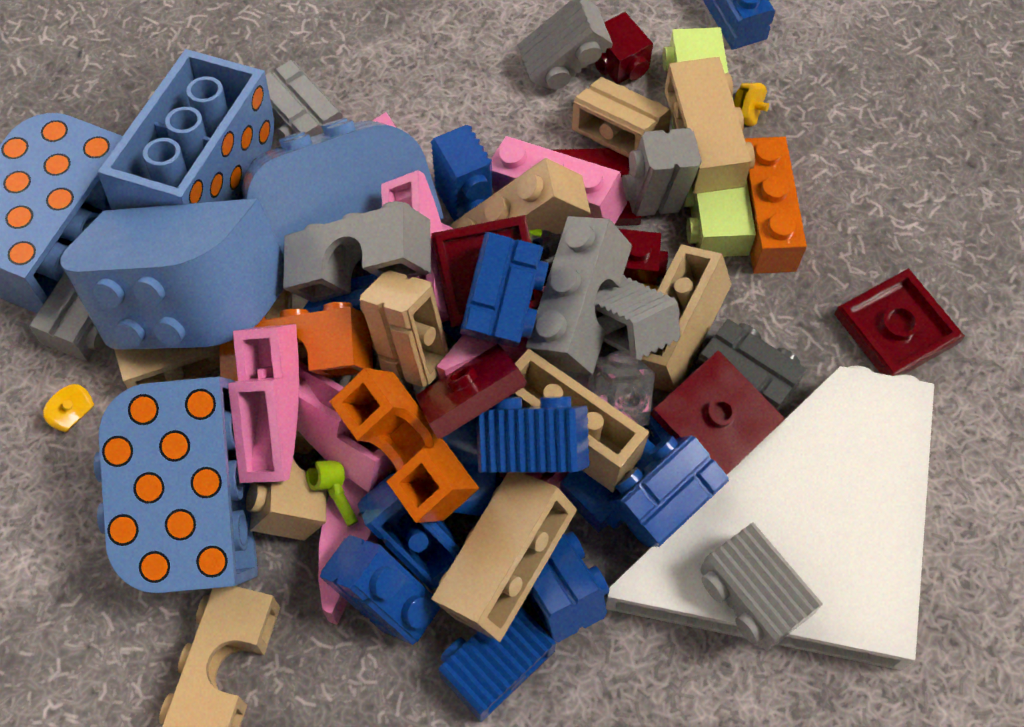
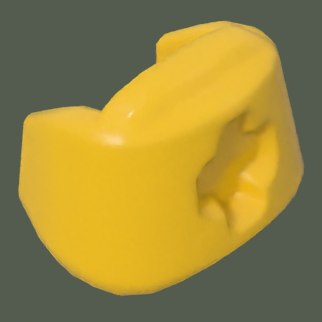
(751, 99)
(67, 407)

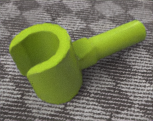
(330, 476)

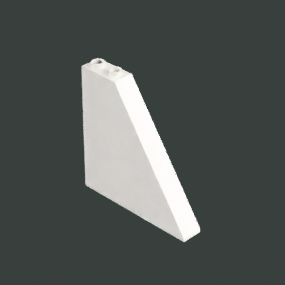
(841, 504)

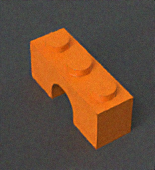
(775, 208)
(334, 339)
(428, 473)

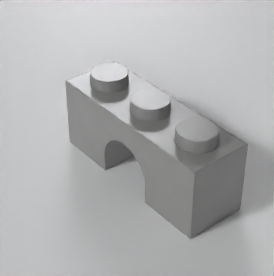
(324, 255)
(566, 325)

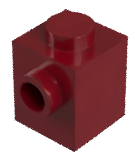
(629, 53)
(645, 258)

